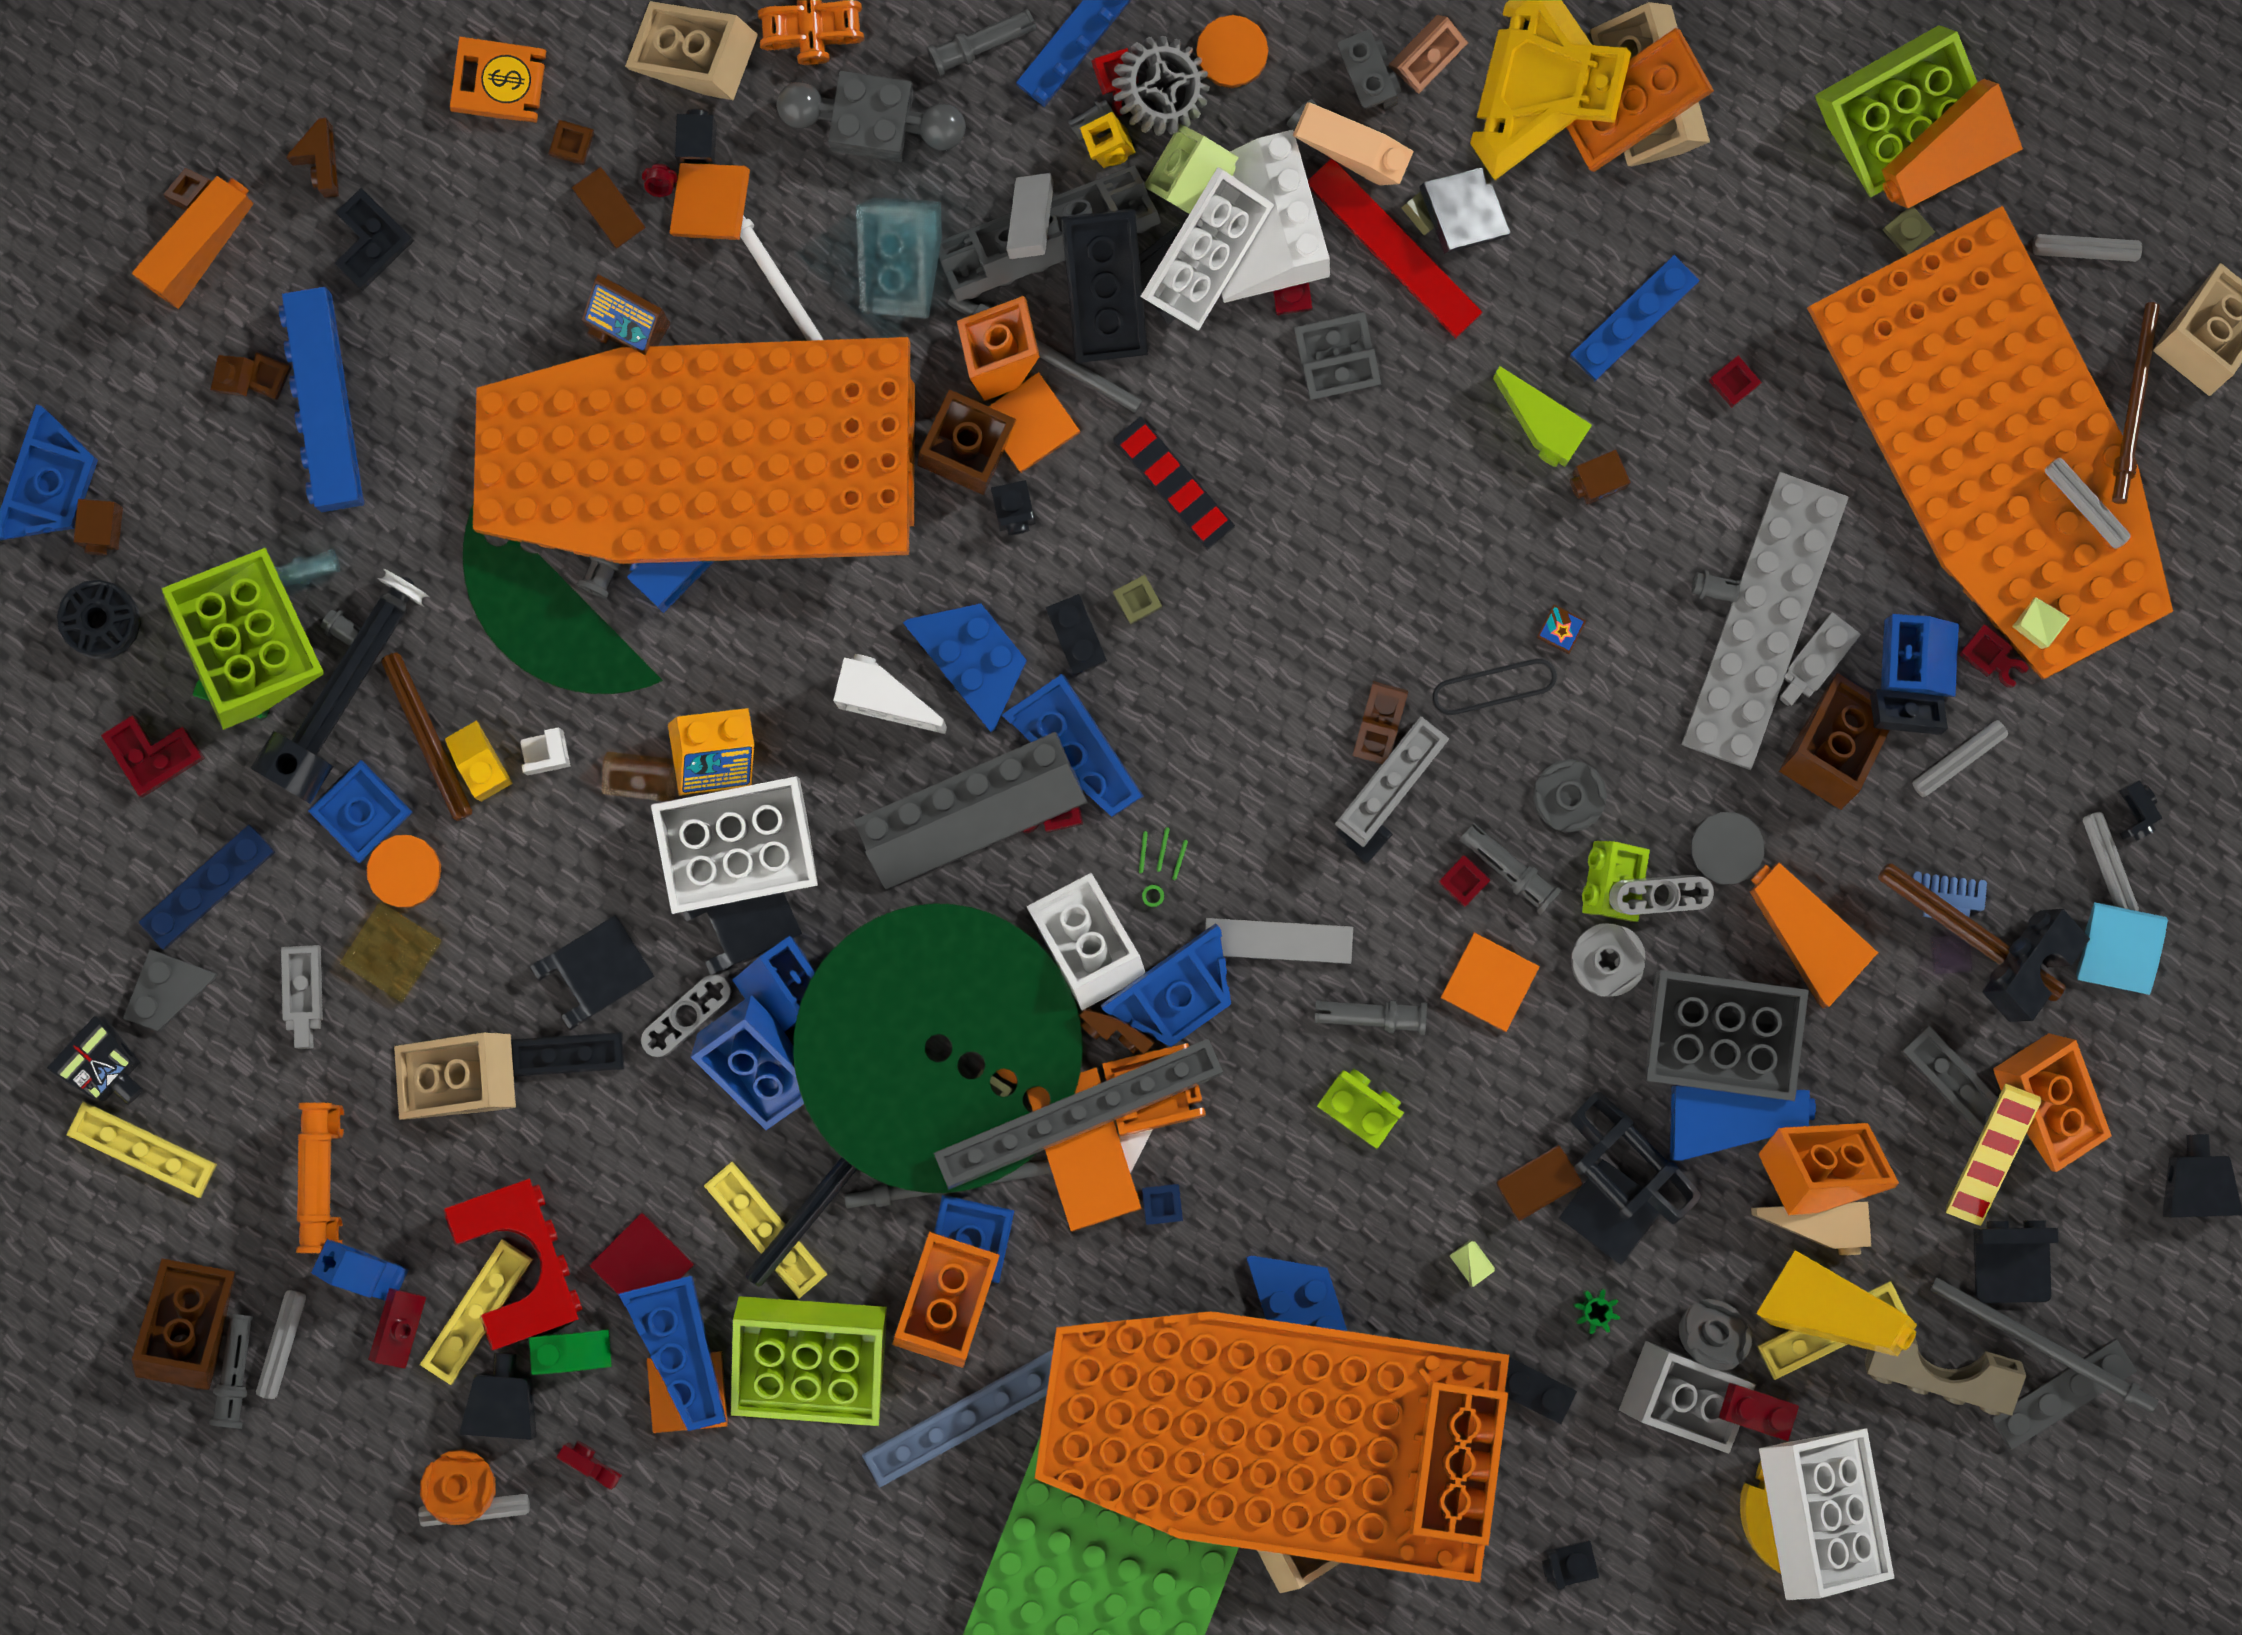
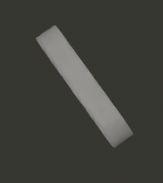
(1647, 888)
(659, 1027)

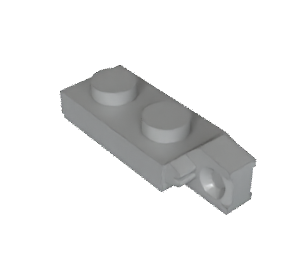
(1818, 658)
(302, 992)

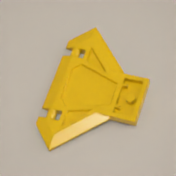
(1543, 82)

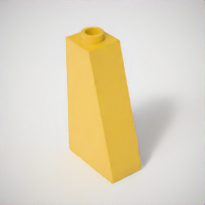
(1830, 1307)

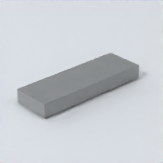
(1030, 216)

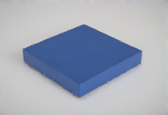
(360, 811)
(976, 1225)

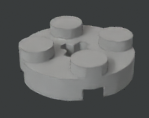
(1629, 964)

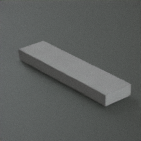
(1392, 781)
(1285, 941)

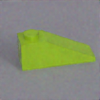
(1547, 423)

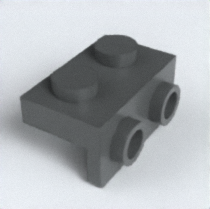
(1367, 71)

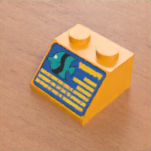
(712, 751)

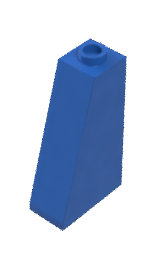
(1719, 1120)

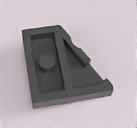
(165, 989)

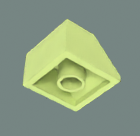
(1187, 168)

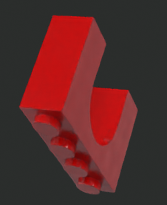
(519, 1211)

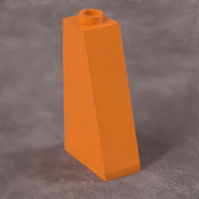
(1956, 146)
(194, 241)
(1813, 935)

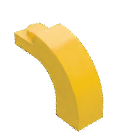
(1758, 1522)

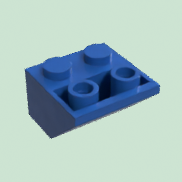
(1920, 655)
(778, 981)

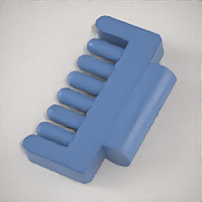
(1961, 902)

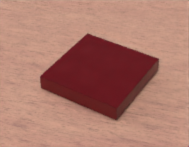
(641, 1258)

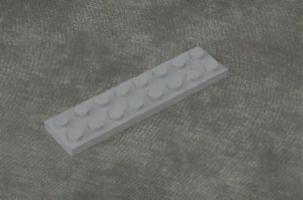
(1765, 621)

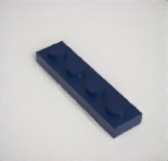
(206, 887)

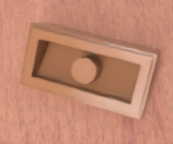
(1428, 53)

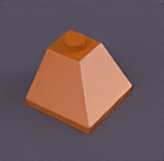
(999, 347)

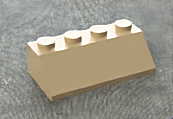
(1636, 32)

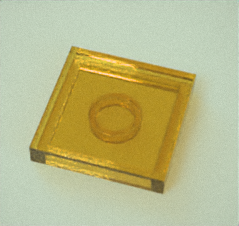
(391, 952)

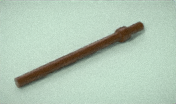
(2125, 464)

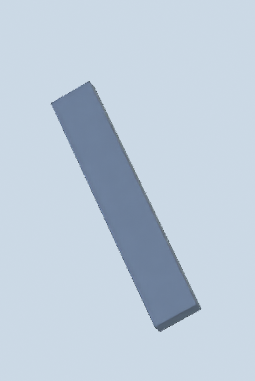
(960, 1421)

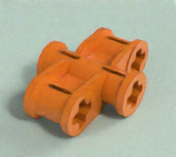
(823, 24)

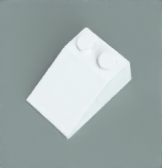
(875, 693)
(1087, 941)

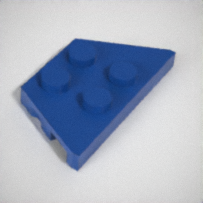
(46, 480)
(972, 656)
(1177, 992)
(1296, 1293)

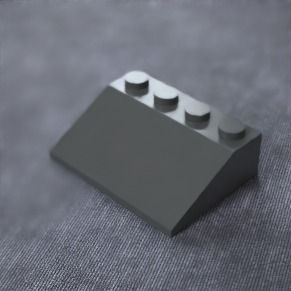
(1725, 1035)

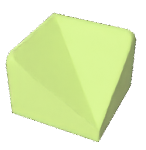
(2040, 623)
(1472, 1262)

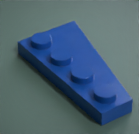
(1090, 755)
(675, 1336)

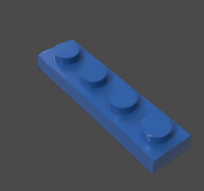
(1634, 318)

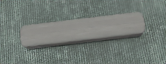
(2087, 247)
(2087, 503)
(1960, 758)
(2109, 861)
(281, 1344)
(500, 1507)

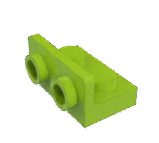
(1607, 865)
(1361, 1108)

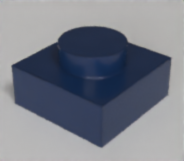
(1162, 1204)

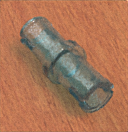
(302, 569)

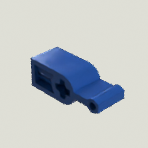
(357, 1270)

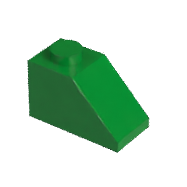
(570, 1352)

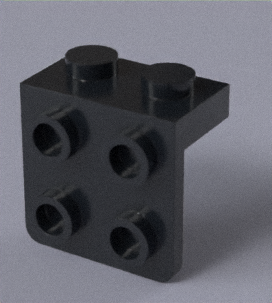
(2013, 1262)

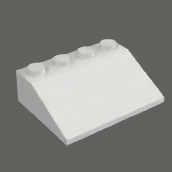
(1290, 241)
(1207, 249)
(735, 844)
(1826, 1514)

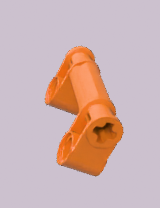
(318, 1126)

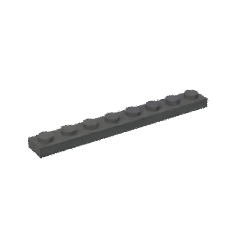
(1078, 1113)

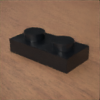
(1076, 634)
(1908, 712)
(1538, 1391)

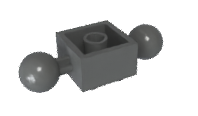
(871, 116)

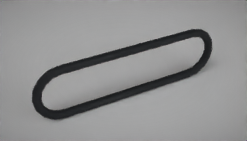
(1498, 701)

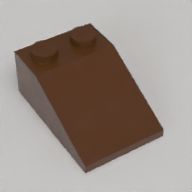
(1836, 744)
(183, 1324)

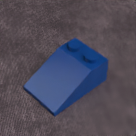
(751, 1061)

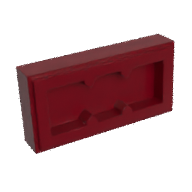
(397, 1328)

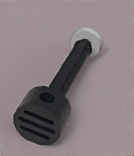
(335, 697)

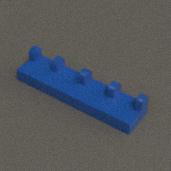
(1069, 48)

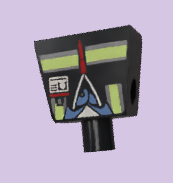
(98, 1063)

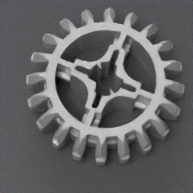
(1158, 70)

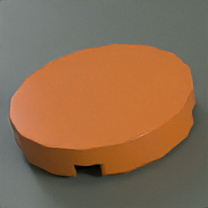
(1232, 51)
(403, 871)
(457, 1487)

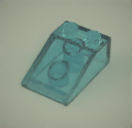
(897, 255)

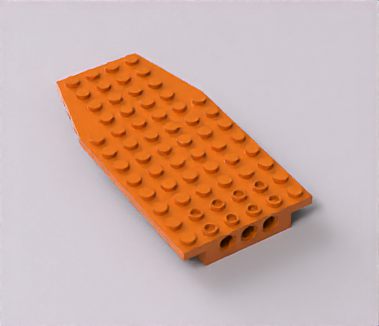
(1970, 404)
(704, 452)
(1281, 1437)

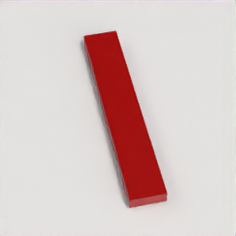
(1394, 248)

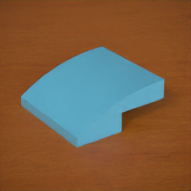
(2122, 948)

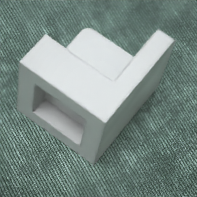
(545, 752)

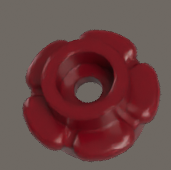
(659, 180)

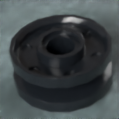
(83, 603)

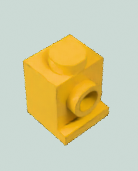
(1111, 148)

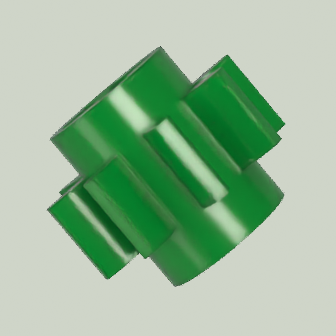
(1586, 1308)

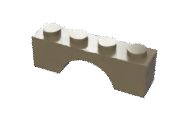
(1989, 1382)

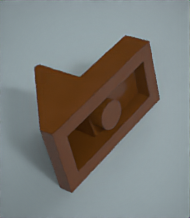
(318, 148)

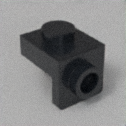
(2142, 805)

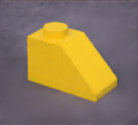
(477, 762)

